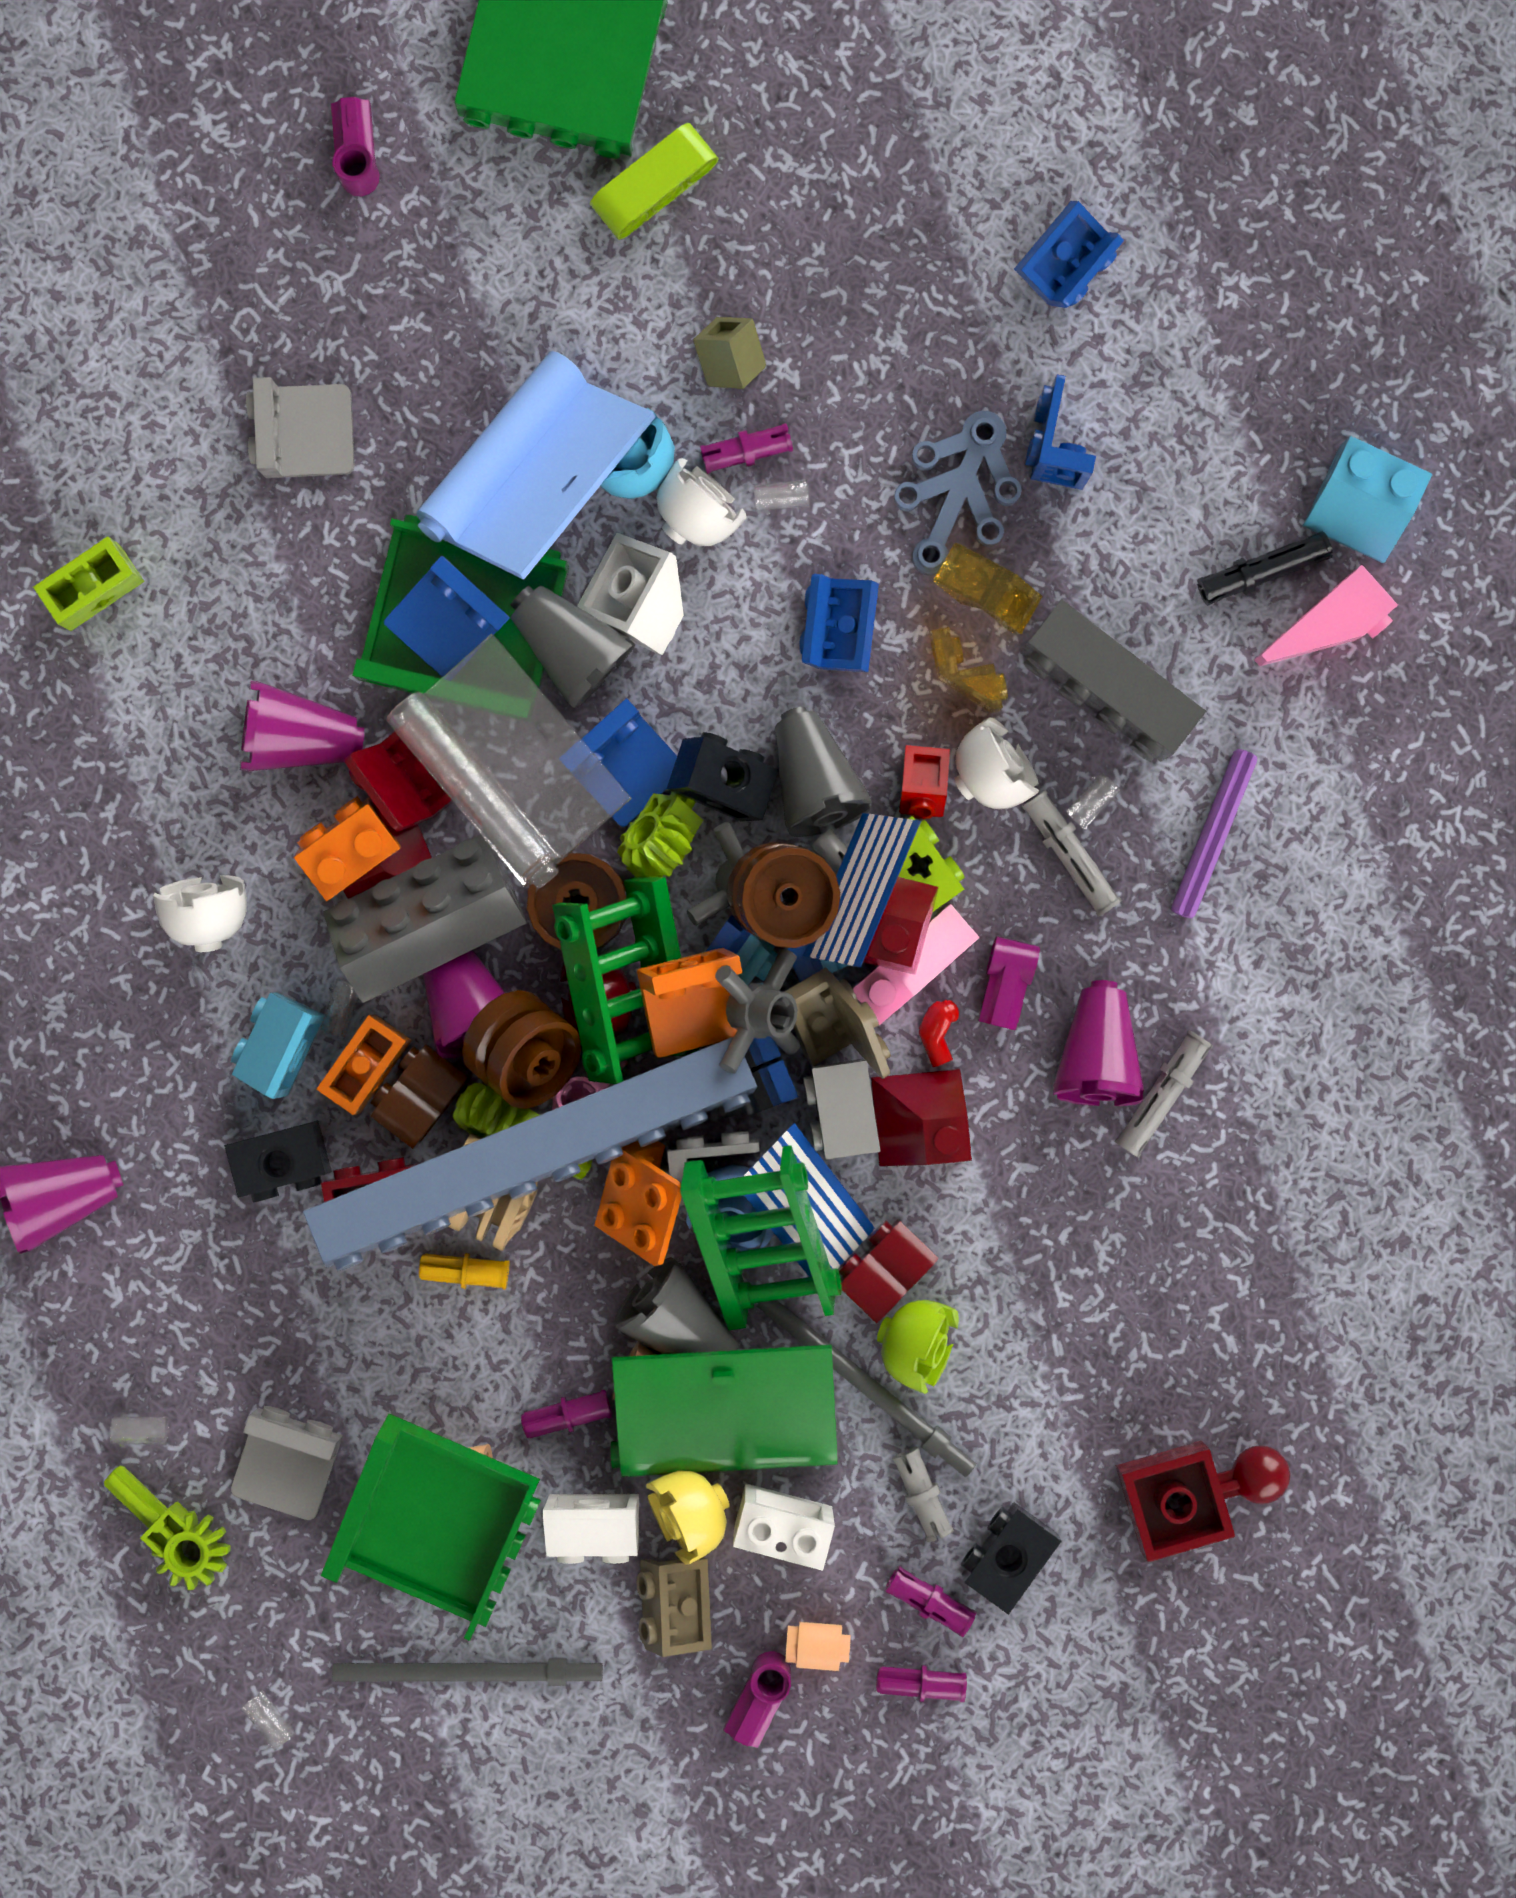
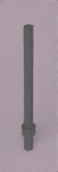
(933, 1440)
(555, 1672)

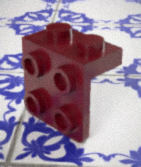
(397, 783)

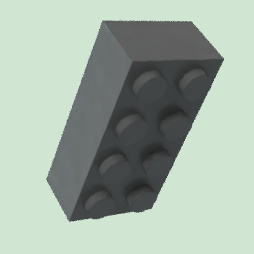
(1112, 683)
(423, 918)

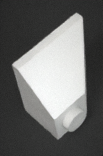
(636, 593)

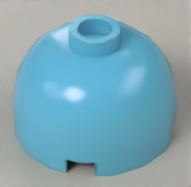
(643, 465)

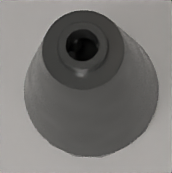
(569, 642)
(815, 776)
(673, 1314)

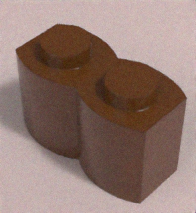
(418, 1096)

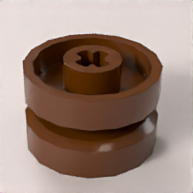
(577, 876)
(807, 903)
(521, 1049)

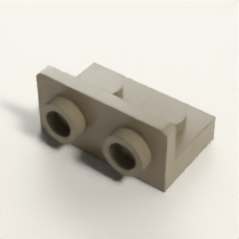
(674, 1606)

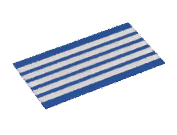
(865, 887)
(836, 1213)

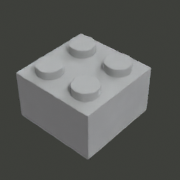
(844, 1109)

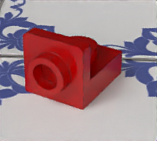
(924, 781)

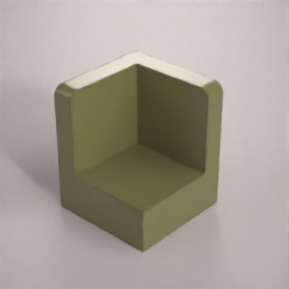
(730, 352)

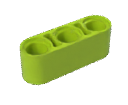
(654, 181)

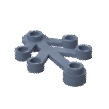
(961, 484)

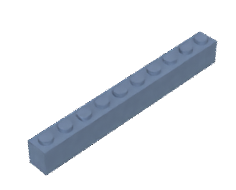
(526, 1154)

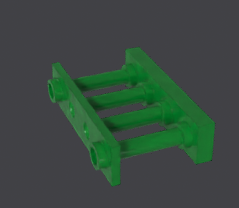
(654, 944)
(726, 1263)

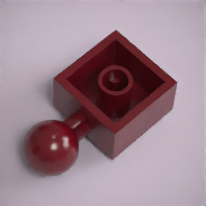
(1202, 1515)

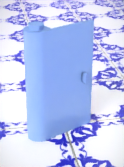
(533, 467)

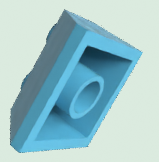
(1367, 499)
(276, 1045)

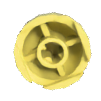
(689, 1512)

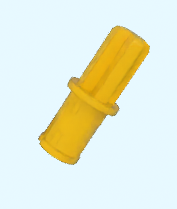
(464, 1270)

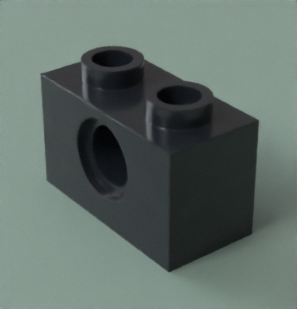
(699, 777)
(251, 1158)
(1007, 1583)

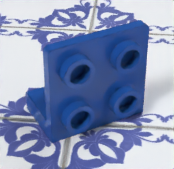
(1059, 466)
(445, 617)
(633, 756)

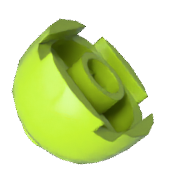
(916, 1343)

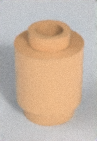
(817, 1646)

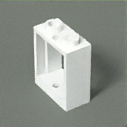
(777, 1517)

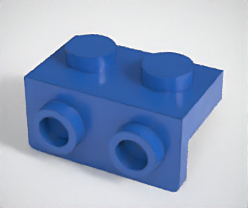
(1068, 256)
(839, 623)

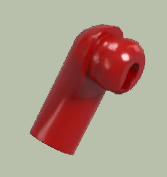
(934, 1028)

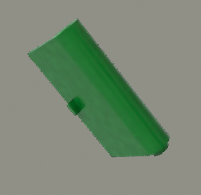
(724, 1411)

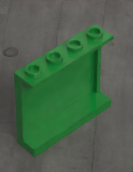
(560, 69)
(410, 556)
(434, 1521)

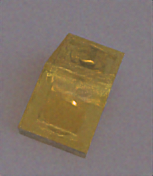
(987, 586)
(977, 683)

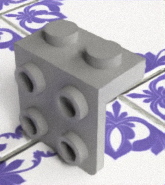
(300, 429)
(694, 1147)
(285, 1462)

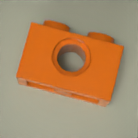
(364, 1064)

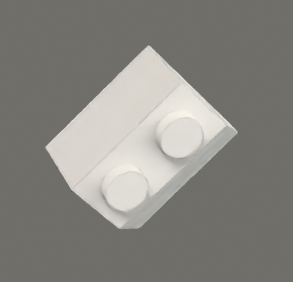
(591, 1527)

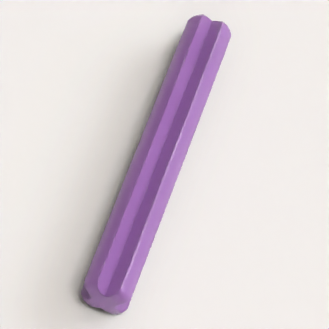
(1214, 833)

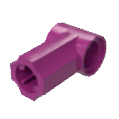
(354, 145)
(1009, 974)
(758, 1700)

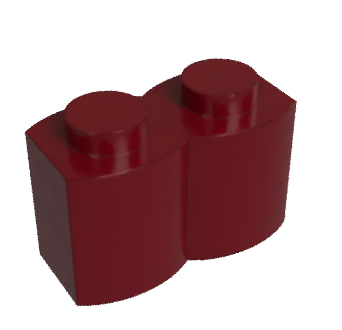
(886, 1270)

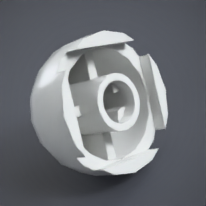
(696, 507)
(993, 768)
(202, 911)

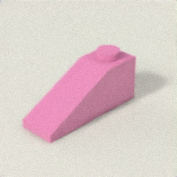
(1342, 616)
(890, 989)

